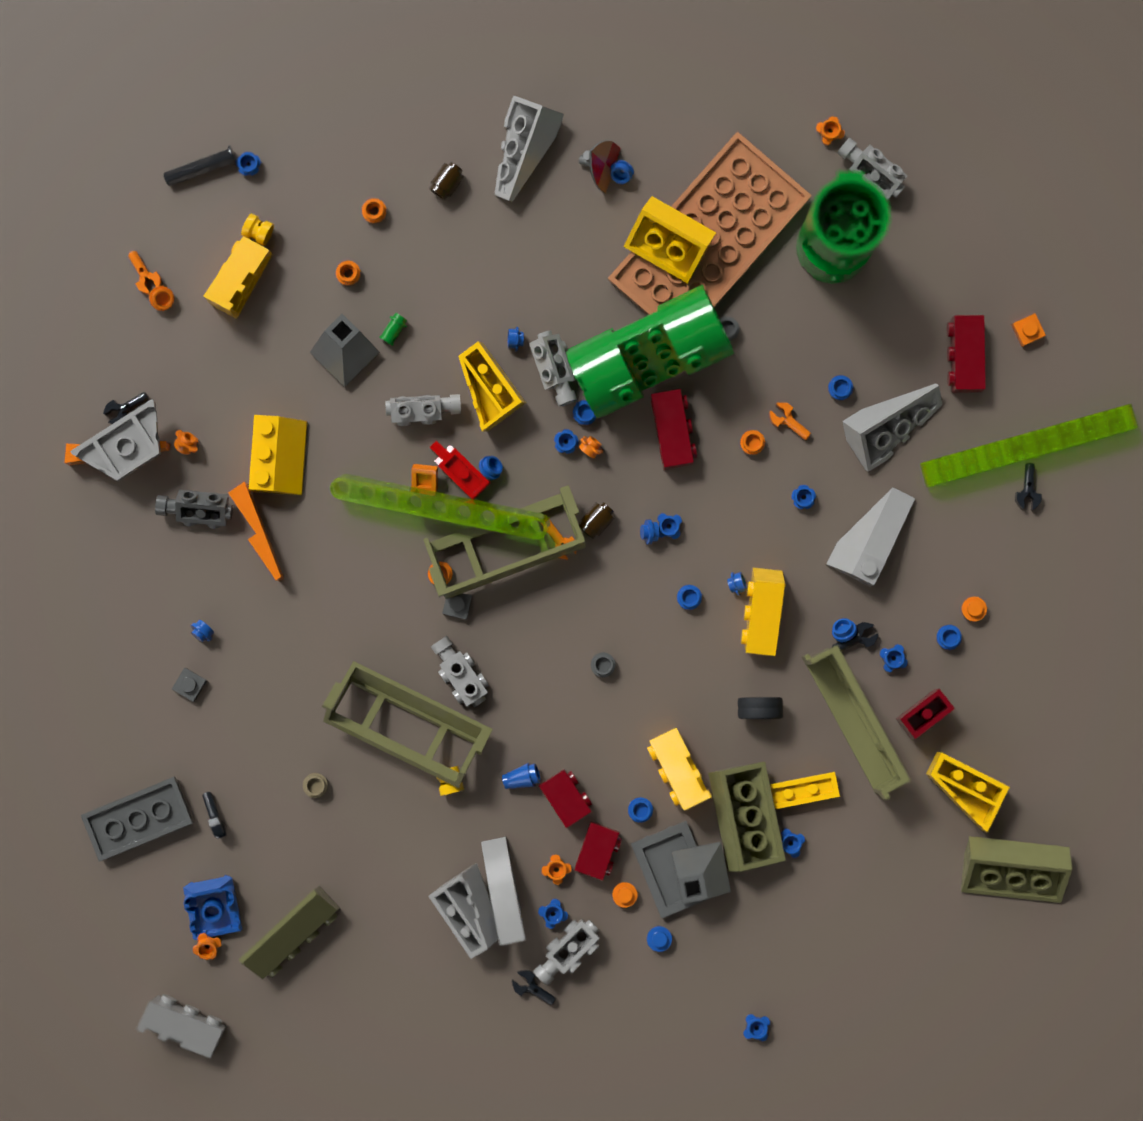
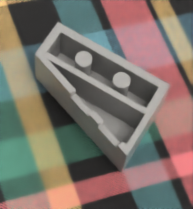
(467, 910)
(182, 1025)

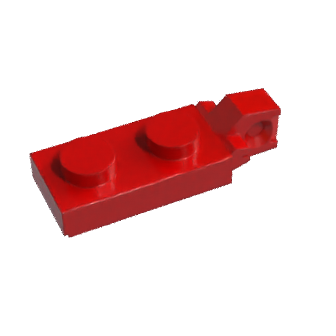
(460, 470)

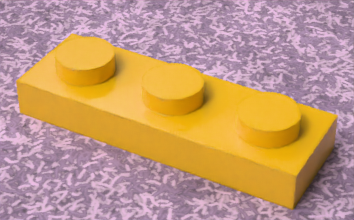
(804, 790)

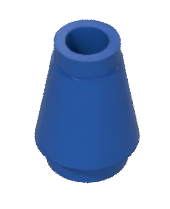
(522, 777)

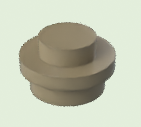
(315, 785)

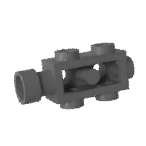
(196, 507)

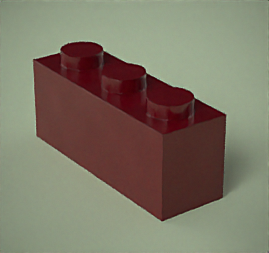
(966, 353)
(673, 429)

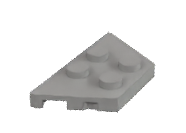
(124, 444)

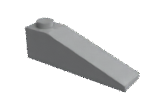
(527, 139)
(881, 427)
(869, 542)

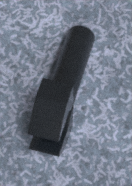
(125, 407)
(1028, 489)
(857, 638)
(216, 824)
(532, 988)

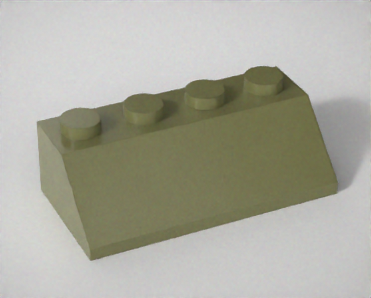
(746, 816)
(1016, 869)
(289, 933)

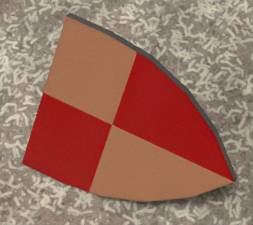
(600, 161)

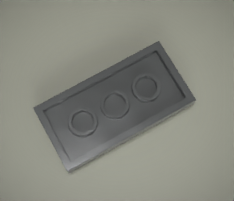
(137, 819)

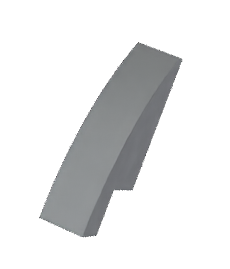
(503, 891)

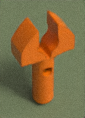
(143, 273)
(789, 420)
(558, 538)

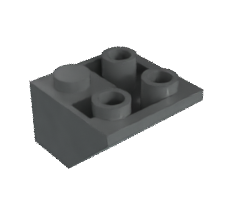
(344, 350)
(701, 872)

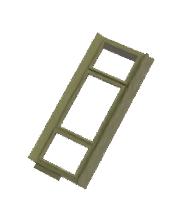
(464, 536)
(414, 703)
(857, 720)

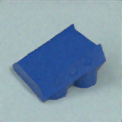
(212, 907)

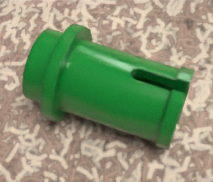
(393, 328)

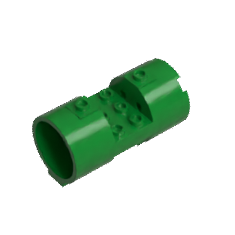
(842, 228)
(626, 361)

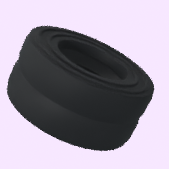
(760, 708)

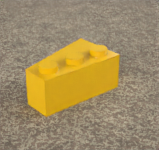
(238, 277)
(489, 386)
(763, 612)
(678, 769)
(968, 788)

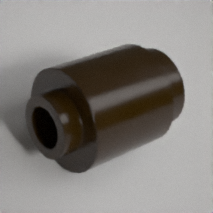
(446, 180)
(596, 519)

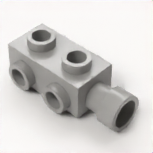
(876, 168)
(553, 366)
(416, 409)
(464, 677)
(574, 947)

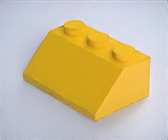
(669, 239)
(277, 455)

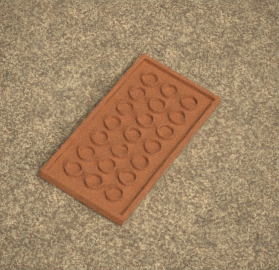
(738, 198)

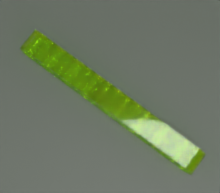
(1029, 445)
(427, 509)

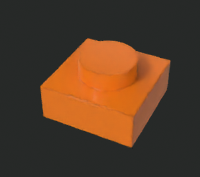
(1028, 330)
(425, 477)

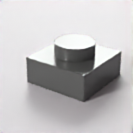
(458, 606)
(189, 684)

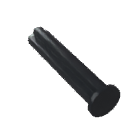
(200, 166)

